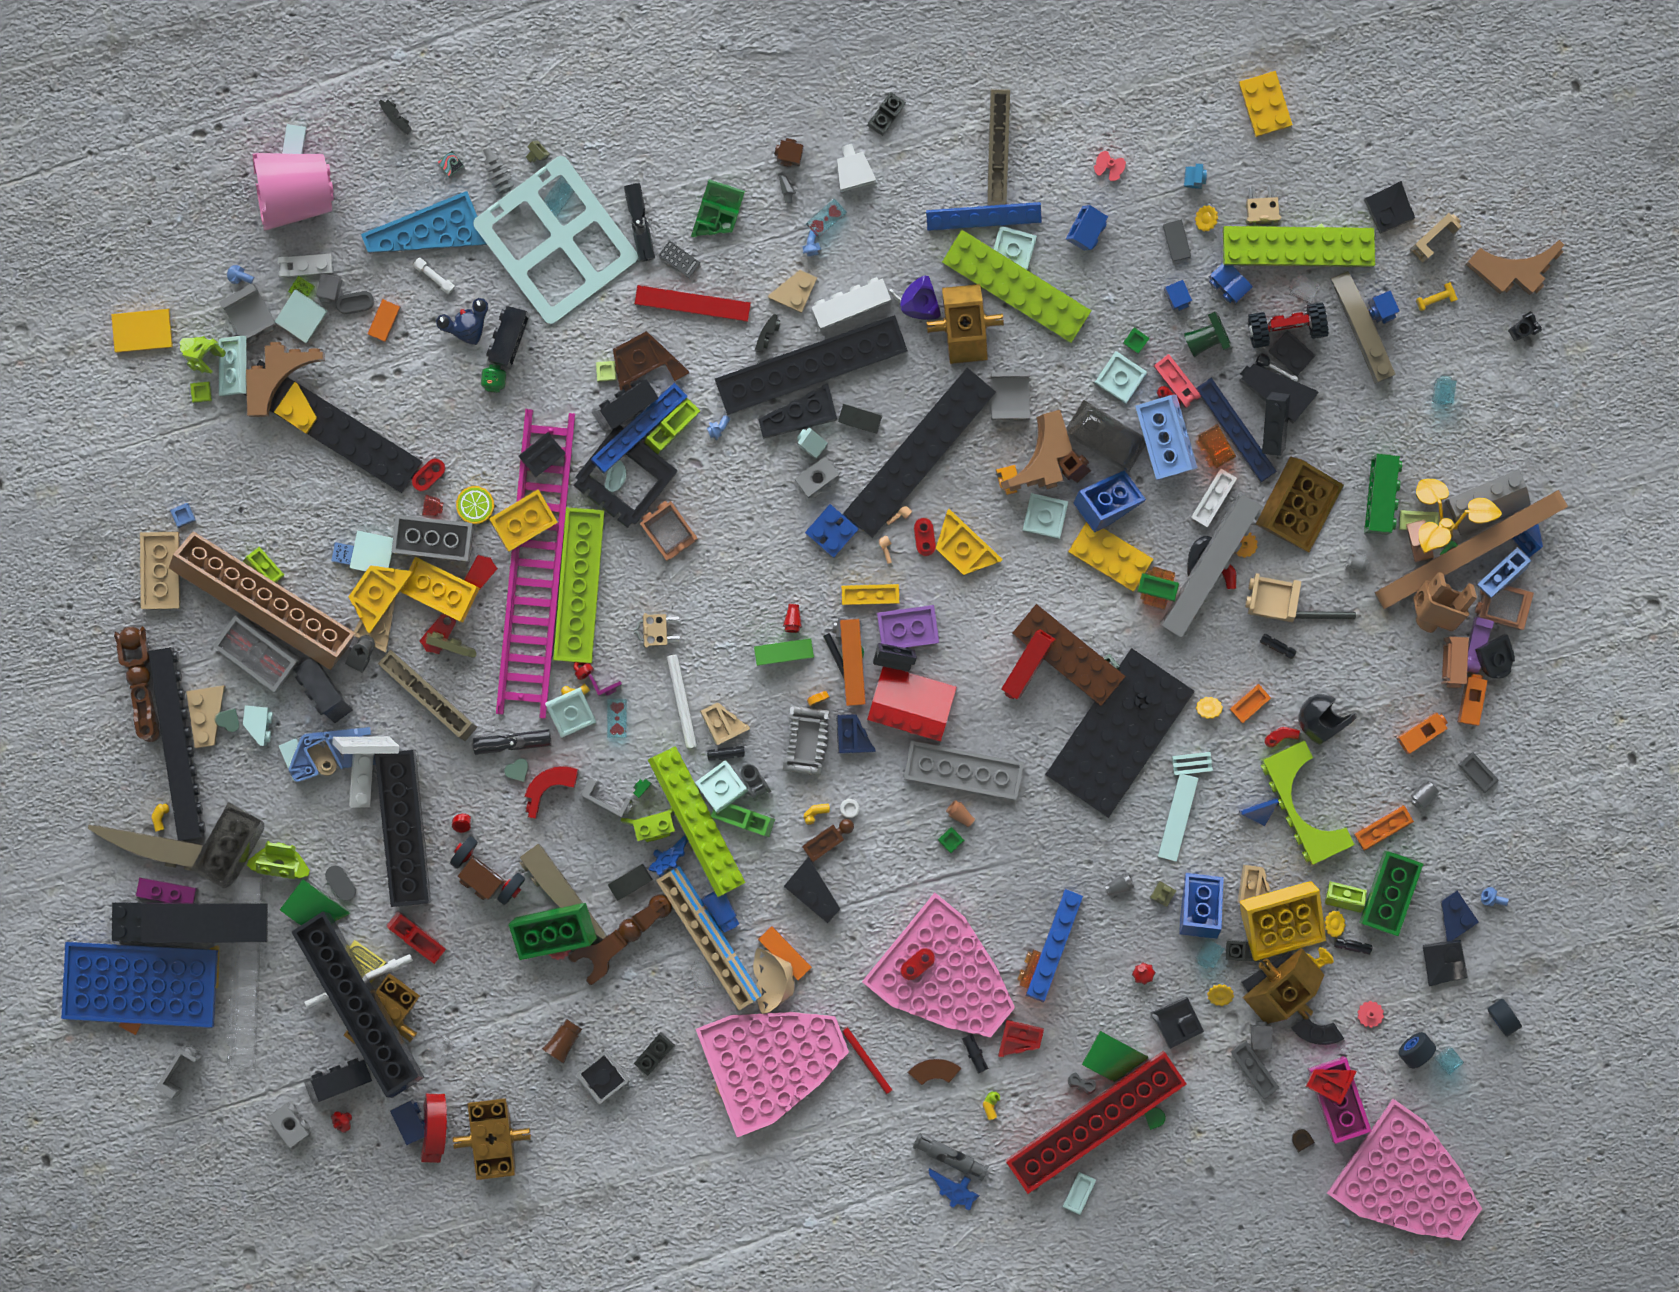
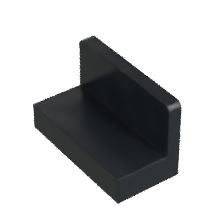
(894, 657)

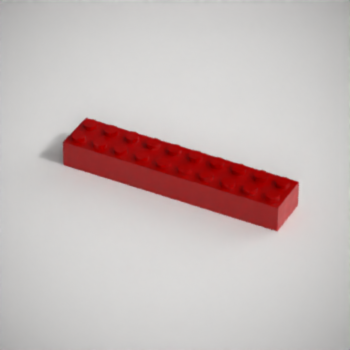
(1095, 1122)

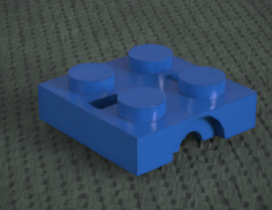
(827, 527)

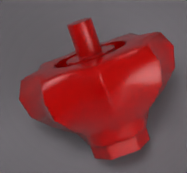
(1143, 973)
(341, 1121)

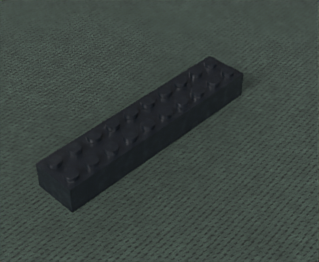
(358, 1004)

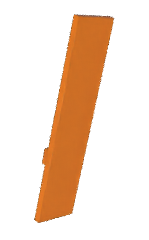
(852, 662)

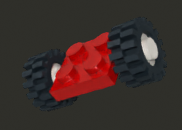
(1315, 319)

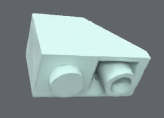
(811, 442)
(257, 722)

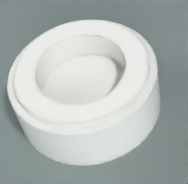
(849, 808)

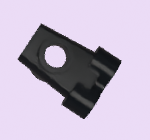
(1527, 325)

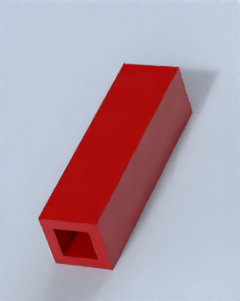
(1028, 664)

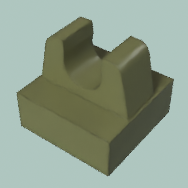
(537, 151)
(1163, 893)

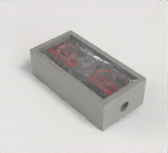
(256, 652)

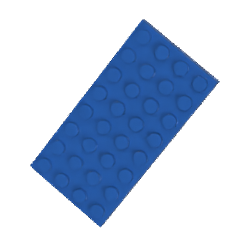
(139, 984)

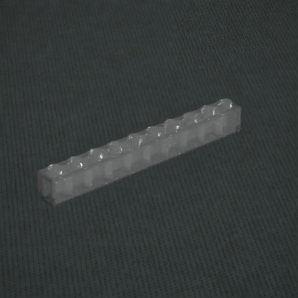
(245, 986)

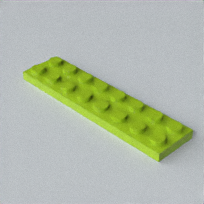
(1298, 246)
(1016, 286)
(579, 585)
(696, 821)

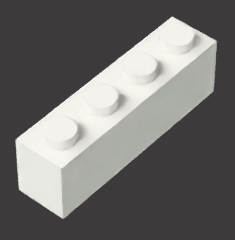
(851, 304)

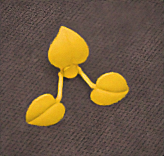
(1434, 536)

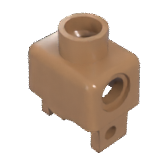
(1441, 605)

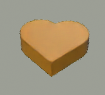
(817, 698)

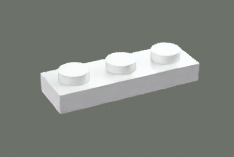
(1213, 498)

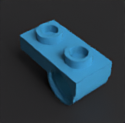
(1195, 176)

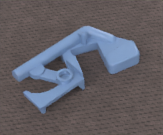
(302, 765)

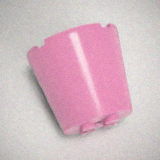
(292, 187)

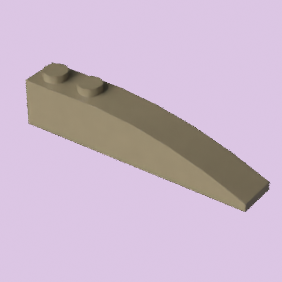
(998, 146)
(1363, 328)
(428, 695)
(153, 847)
(552, 881)

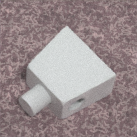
(854, 170)

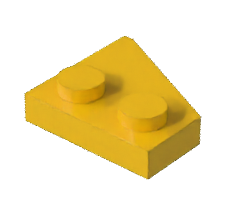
(296, 409)

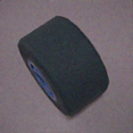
(1504, 1017)
(1417, 1050)

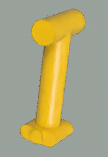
(1449, 292)

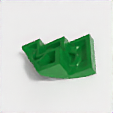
(718, 209)
(309, 902)
(1112, 1057)

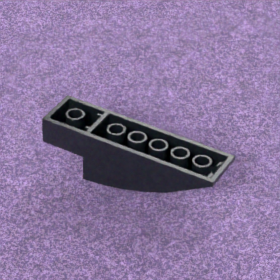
(189, 922)

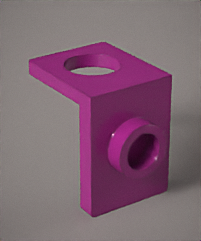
(608, 690)

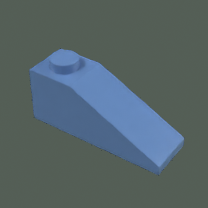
(1504, 573)

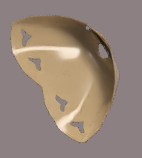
(774, 979)

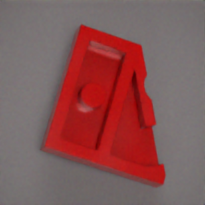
(1019, 1038)
(1331, 1083)

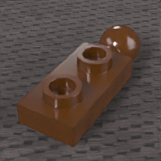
(827, 839)

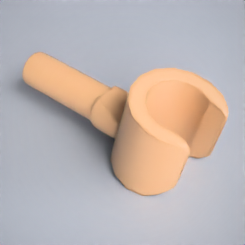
(904, 511)
(884, 543)

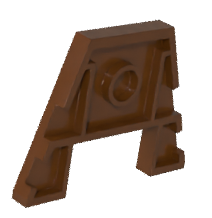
(642, 356)

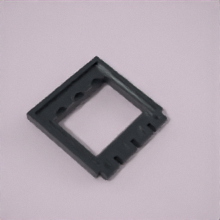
(647, 460)

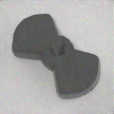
(1087, 1086)

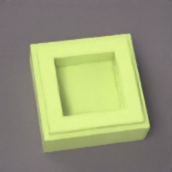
(606, 371)

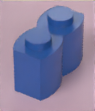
(1230, 283)

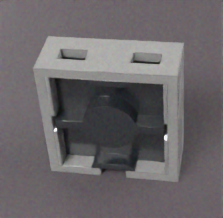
(603, 1077)

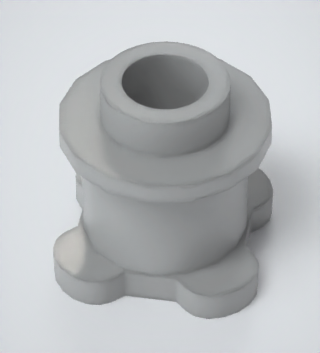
(1357, 561)

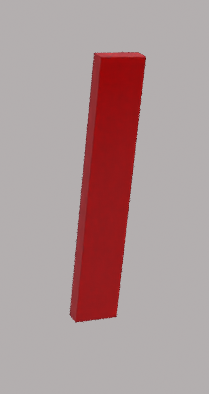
(692, 303)

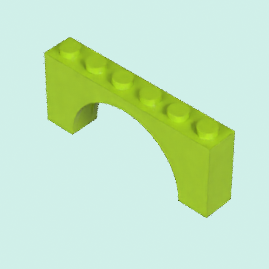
(1281, 770)

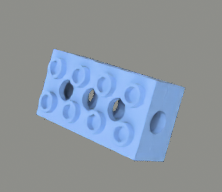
(1154, 437)

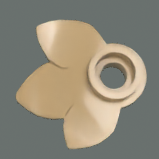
(321, 756)

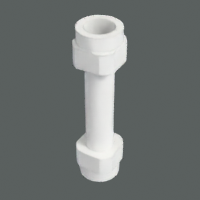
(421, 266)

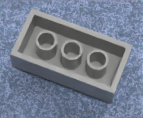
(432, 538)

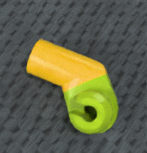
(989, 1104)

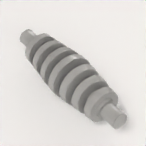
(498, 173)

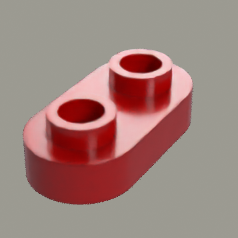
(428, 474)
(924, 537)
(916, 962)

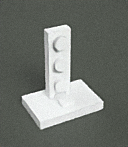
(362, 763)

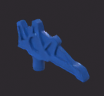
(669, 857)
(956, 1192)

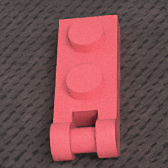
(1176, 380)

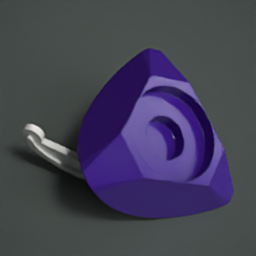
(919, 300)

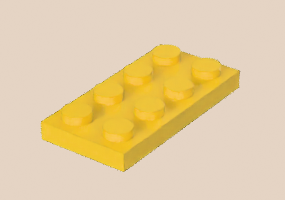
(1111, 556)
(440, 590)

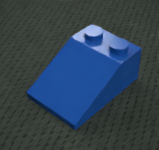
(1108, 500)
(1201, 906)

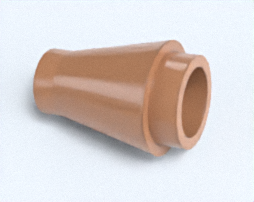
(960, 813)

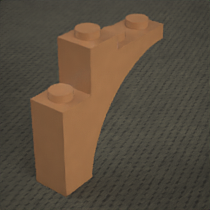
(1525, 272)
(278, 366)
(1050, 449)

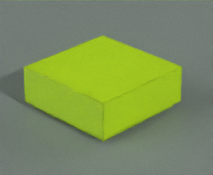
(201, 392)

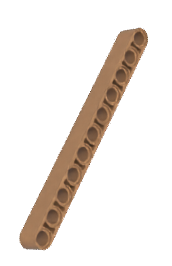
(1472, 548)

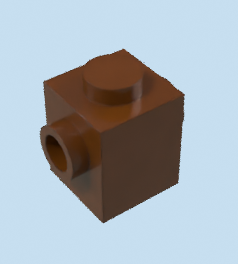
(789, 152)
(1075, 466)

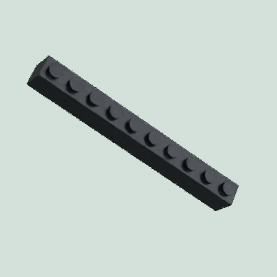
(176, 743)

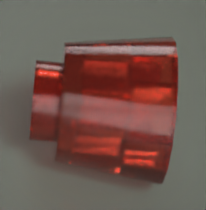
(432, 506)

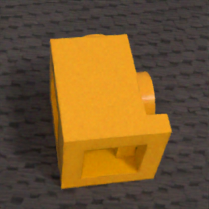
(1007, 473)

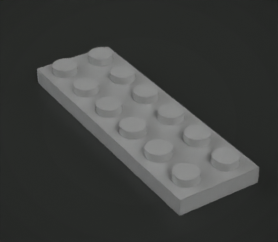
(963, 770)

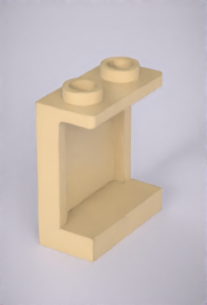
(1421, 250)
(1273, 598)

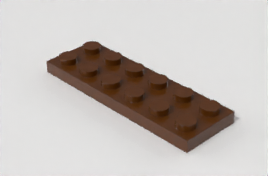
(1072, 656)

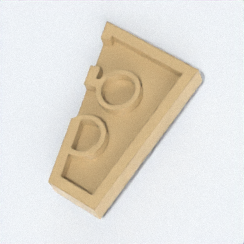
(381, 631)
(203, 708)

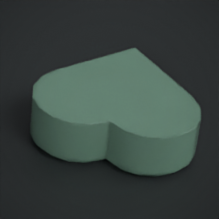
(228, 720)
(517, 770)

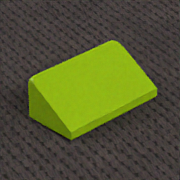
(263, 564)
(1345, 897)

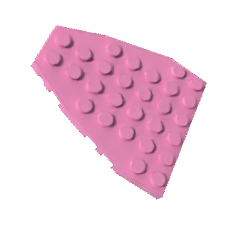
(958, 988)
(769, 1062)
(1407, 1179)

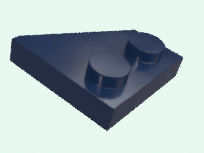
(851, 735)
(1456, 916)

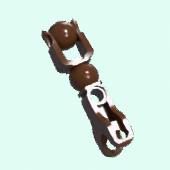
(138, 678)
(628, 931)

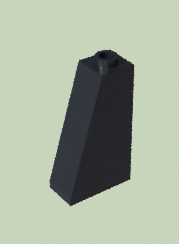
(1265, 381)

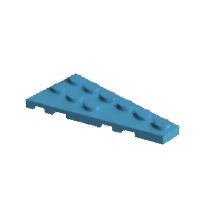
(436, 226)

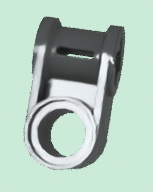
(360, 653)
(755, 782)

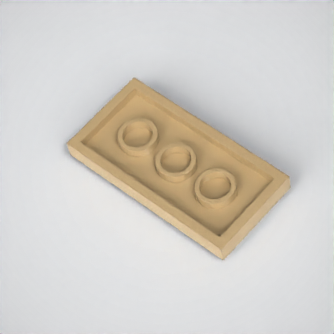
(158, 583)

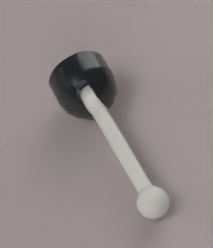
(1264, 362)

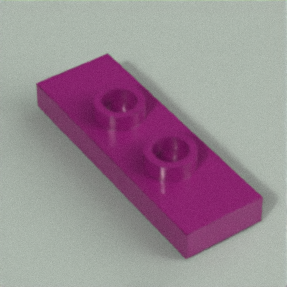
(165, 891)

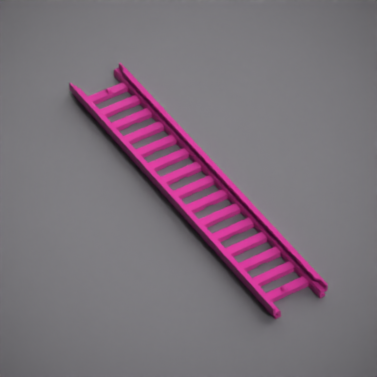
(508, 637)

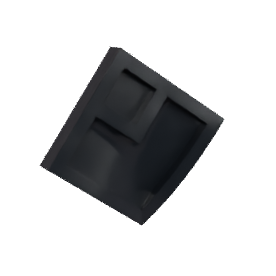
(1390, 207)
(1444, 962)
(1177, 1022)

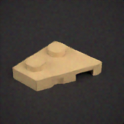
(794, 291)
(722, 723)
(1252, 882)

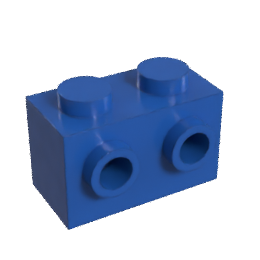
(1087, 228)
(1383, 308)

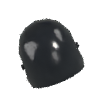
(1319, 720)

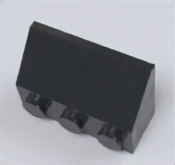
(508, 336)

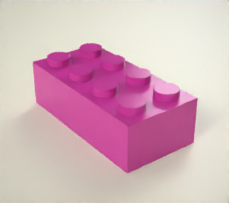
(1349, 1118)

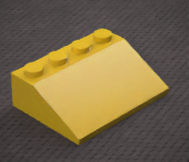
(1283, 920)

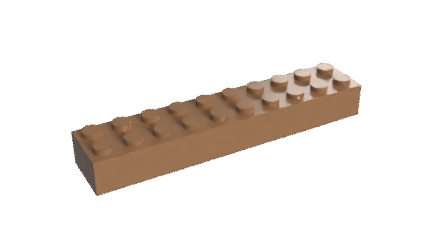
(261, 600)

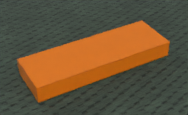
(1383, 827)
(780, 947)

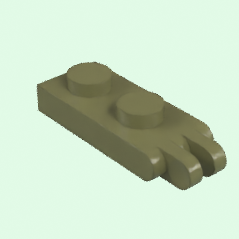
(453, 645)

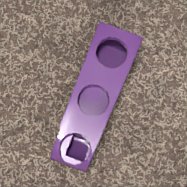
(1479, 636)

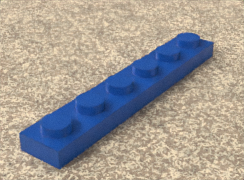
(983, 216)
(639, 428)
(1054, 945)

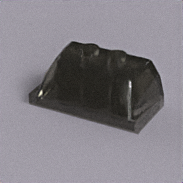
(1106, 436)
(228, 846)

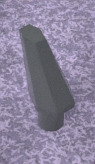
(786, 188)

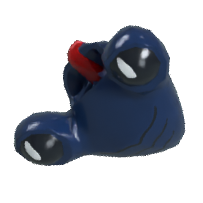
(467, 324)

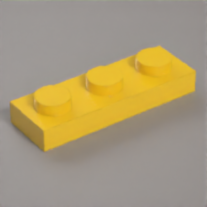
(870, 594)

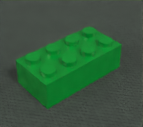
(1382, 494)
(1391, 893)
(552, 931)

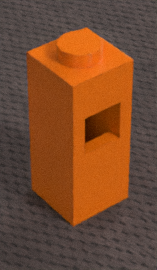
(1472, 700)
(1422, 732)

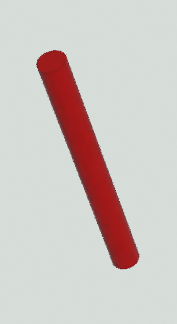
(867, 1061)

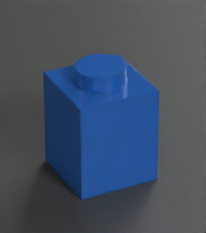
(1178, 295)

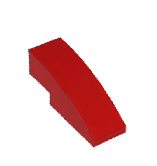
(416, 937)

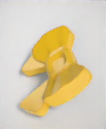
(1325, 958)

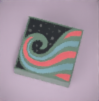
(450, 163)

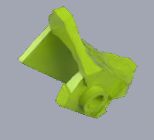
(189, 346)
(653, 826)
(264, 861)

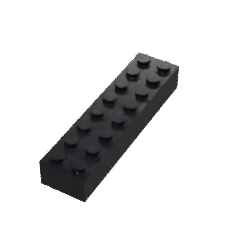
(403, 828)

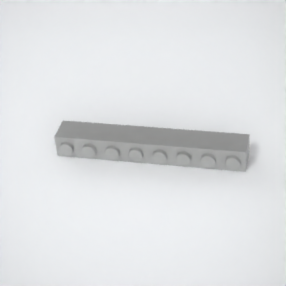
(1211, 564)

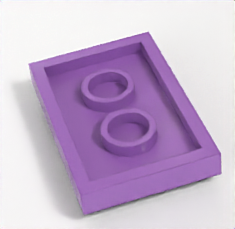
(908, 627)

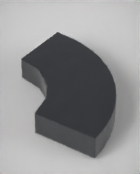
(1317, 1034)

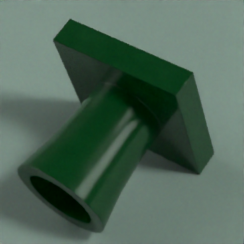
(1208, 336)

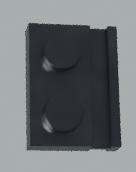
(1292, 353)
(541, 454)

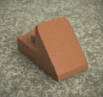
(1413, 533)

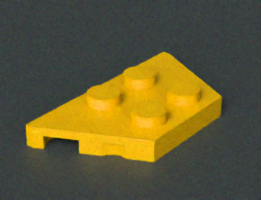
(964, 547)
(376, 593)

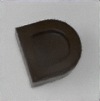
(1301, 1139)

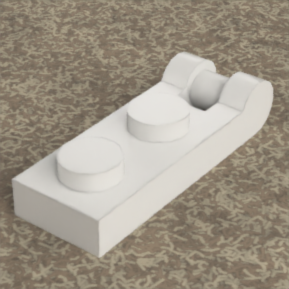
(306, 265)

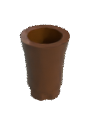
(562, 1041)

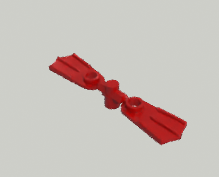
(478, 575)

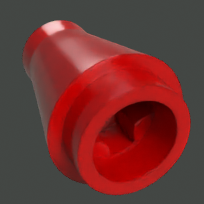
(792, 620)

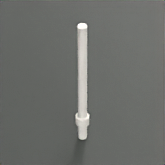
(392, 965)

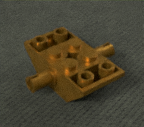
(968, 342)
(1285, 988)
(398, 1002)
(494, 1158)

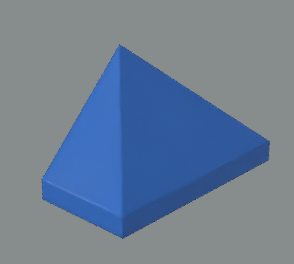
(1529, 540)
(1261, 812)

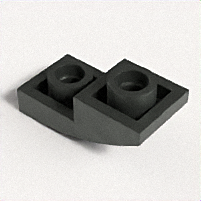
(391, 112)
(886, 114)
(769, 328)
(860, 418)
(630, 882)
(1239, 951)
(654, 1054)

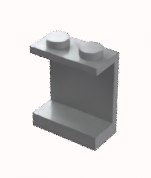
(249, 313)
(1011, 395)
(587, 793)
(167, 1087)

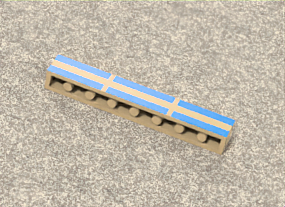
(709, 938)

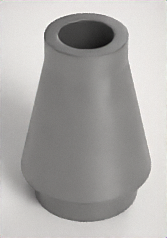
(1121, 884)

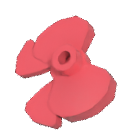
(1115, 165)

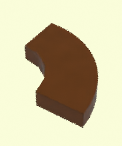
(934, 1069)

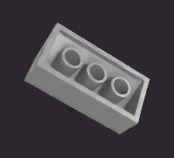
(1506, 492)

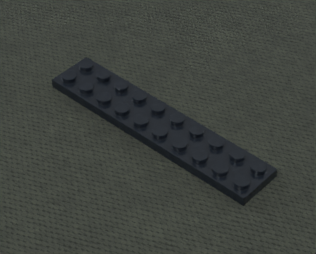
(811, 365)
(354, 439)
(919, 452)

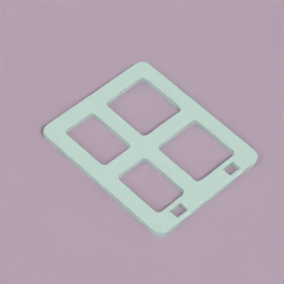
(560, 237)

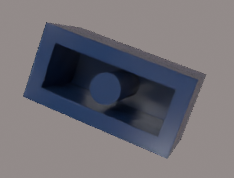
(409, 1121)

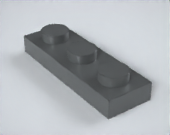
(1254, 1069)

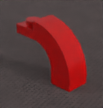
(554, 776)
(435, 1128)

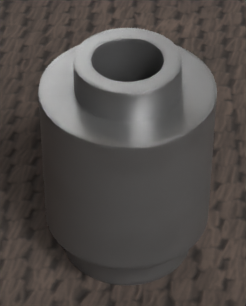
(1424, 795)

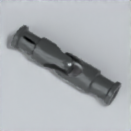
(937, 1150)

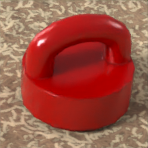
(584, 671)
(461, 822)

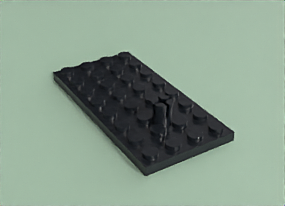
(1120, 735)

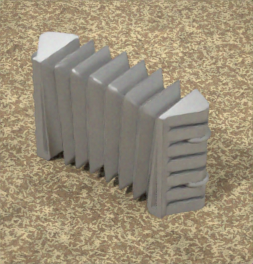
(807, 740)

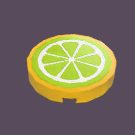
(475, 504)

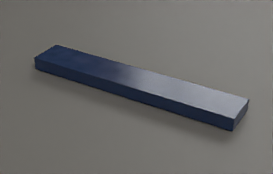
(1236, 430)

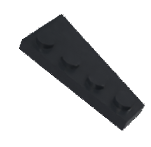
(806, 412)

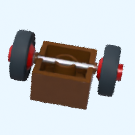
(481, 877)

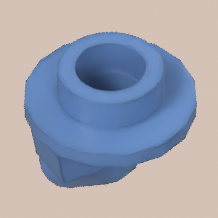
(811, 247)
(236, 275)
(715, 429)
(1491, 897)

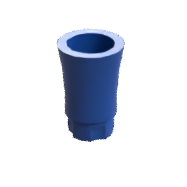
(721, 911)

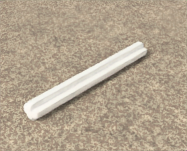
(681, 701)

